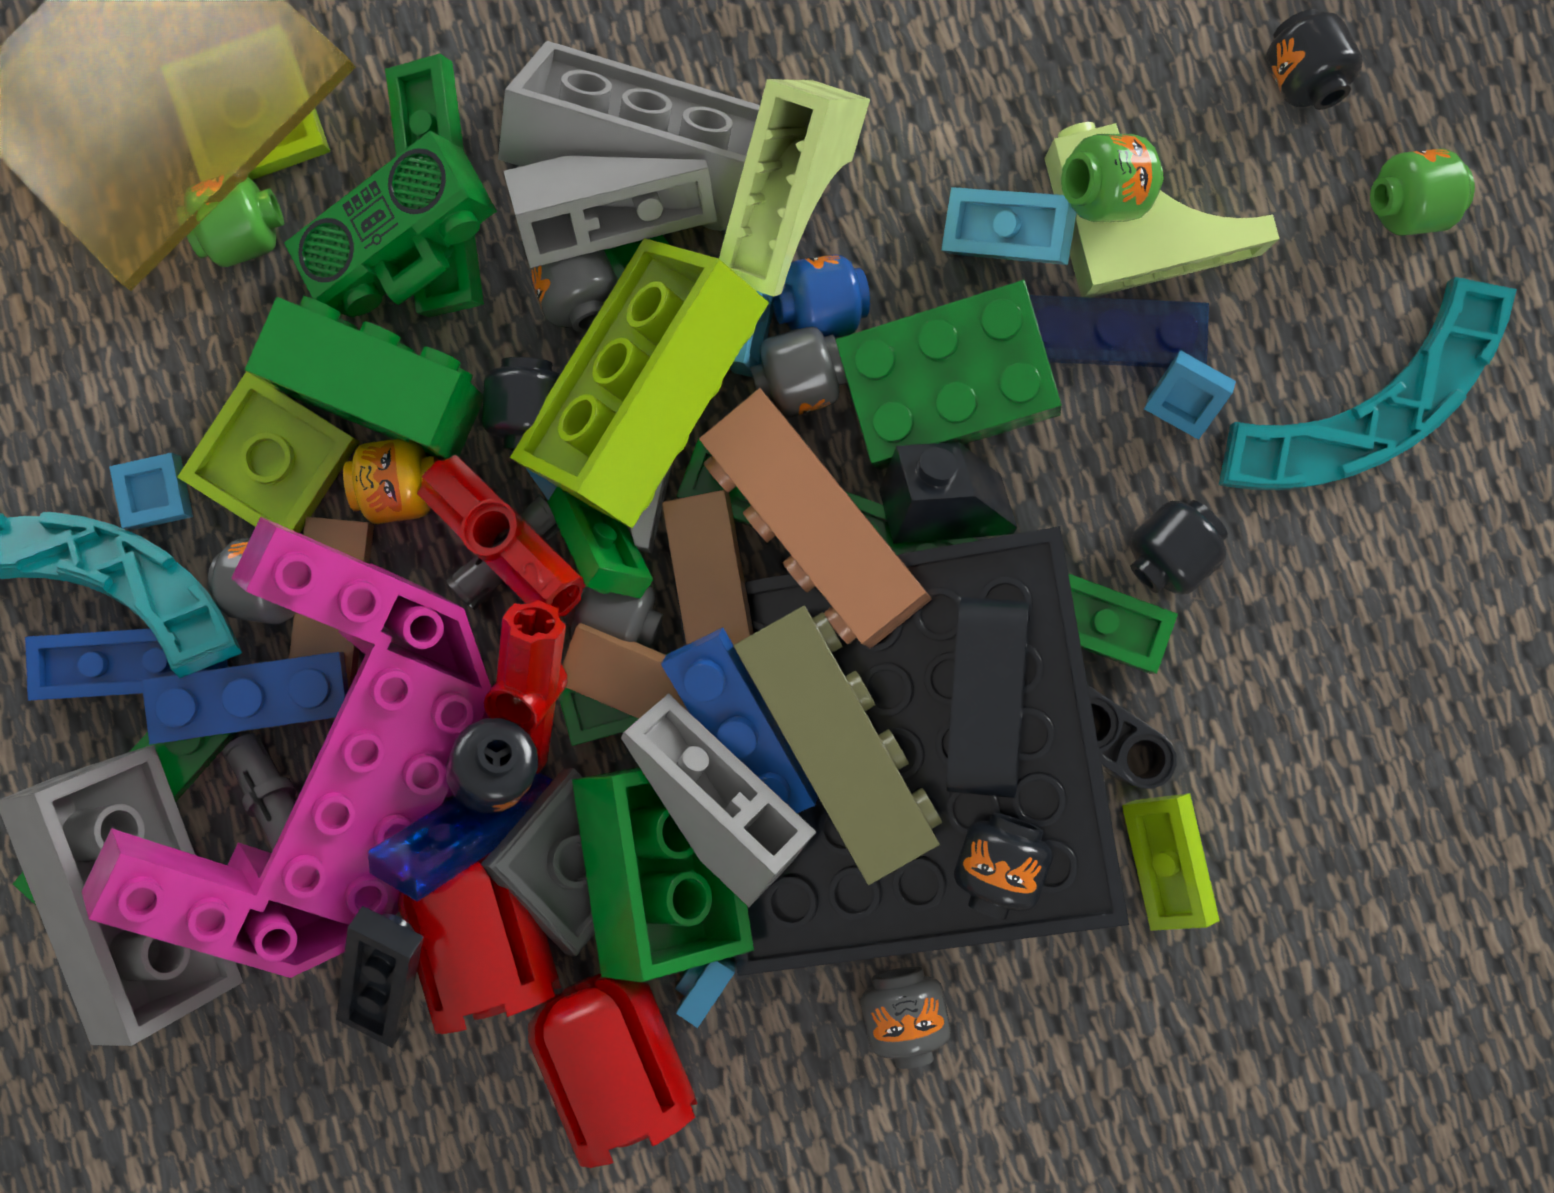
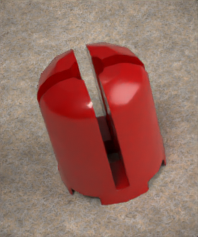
(478, 951)
(610, 1067)

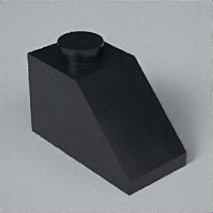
(943, 495)

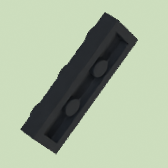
(378, 975)

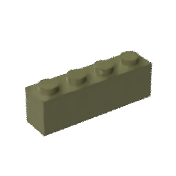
(837, 743)

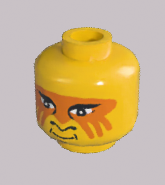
(386, 480)

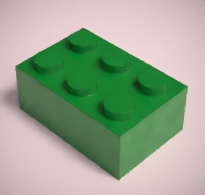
(950, 373)
(366, 376)
(647, 888)

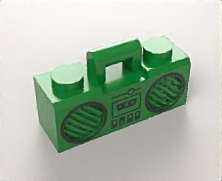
(391, 228)

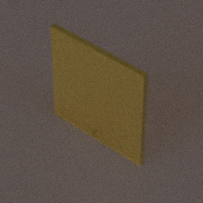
(153, 112)

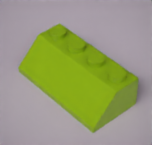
(641, 379)

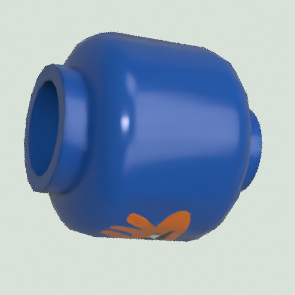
(823, 295)

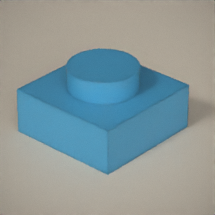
(1189, 395)
(150, 491)
(702, 988)

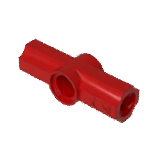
(480, 515)
(529, 672)

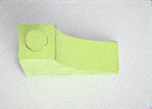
(794, 152)
(1159, 245)

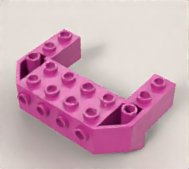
(367, 783)

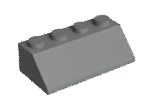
(603, 108)
(117, 978)

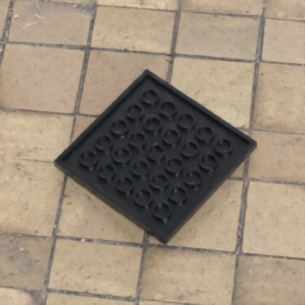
(822, 904)

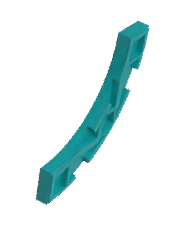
(1391, 420)
(130, 572)

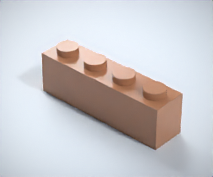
(814, 520)

